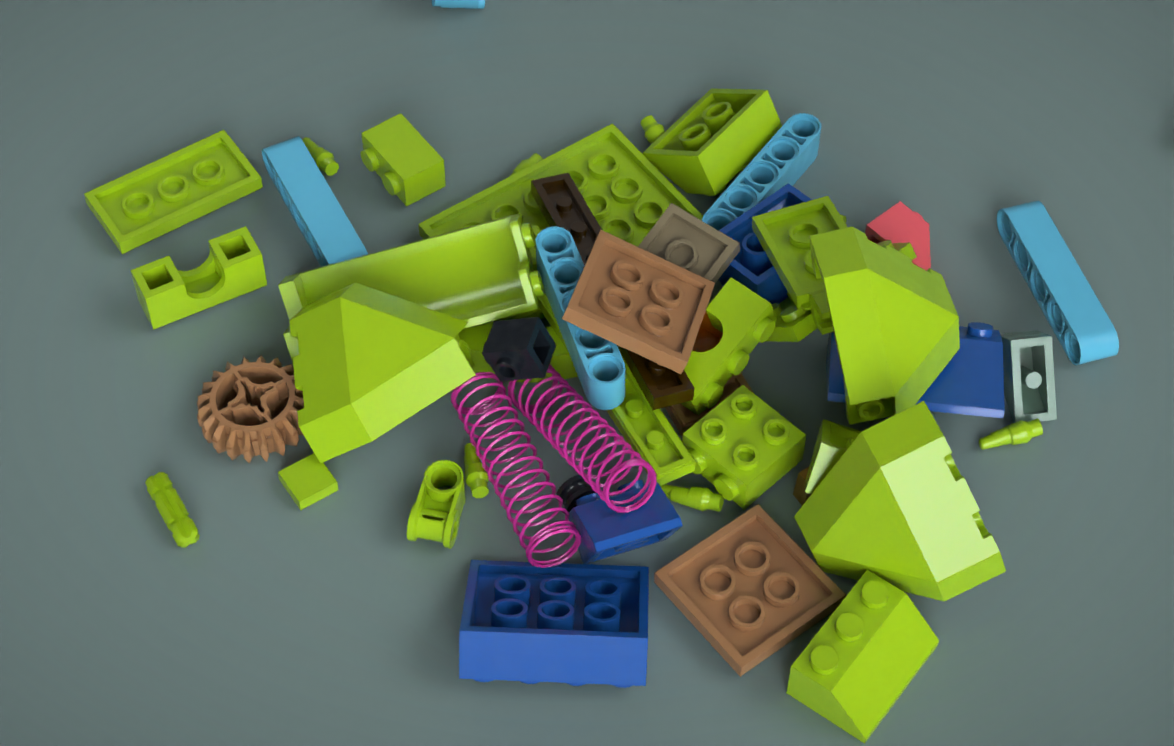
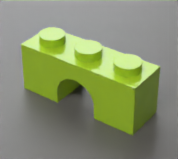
(230, 271)
(744, 322)

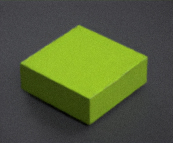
(308, 481)

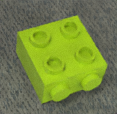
(744, 446)

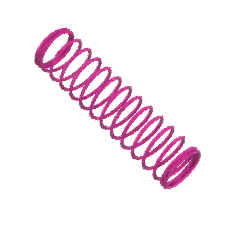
(532, 409)
(546, 531)

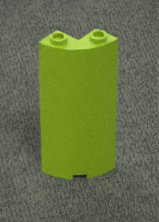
(464, 273)

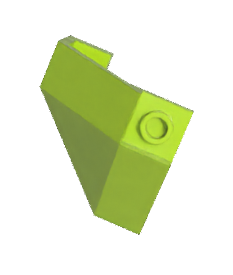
(887, 319)
(371, 365)
(901, 512)

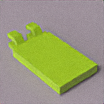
(787, 244)

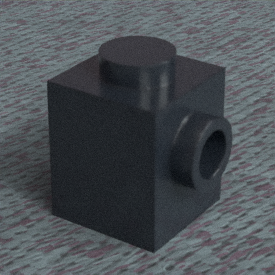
(519, 349)

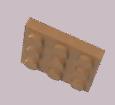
(639, 302)
(749, 589)

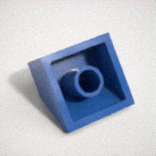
(613, 533)

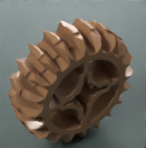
(251, 409)

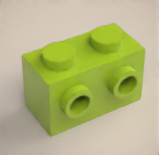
(403, 160)

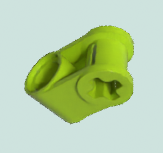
(437, 511)

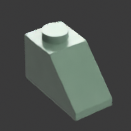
(1029, 375)

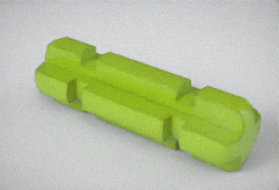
(172, 509)

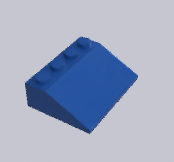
(966, 386)
(555, 623)

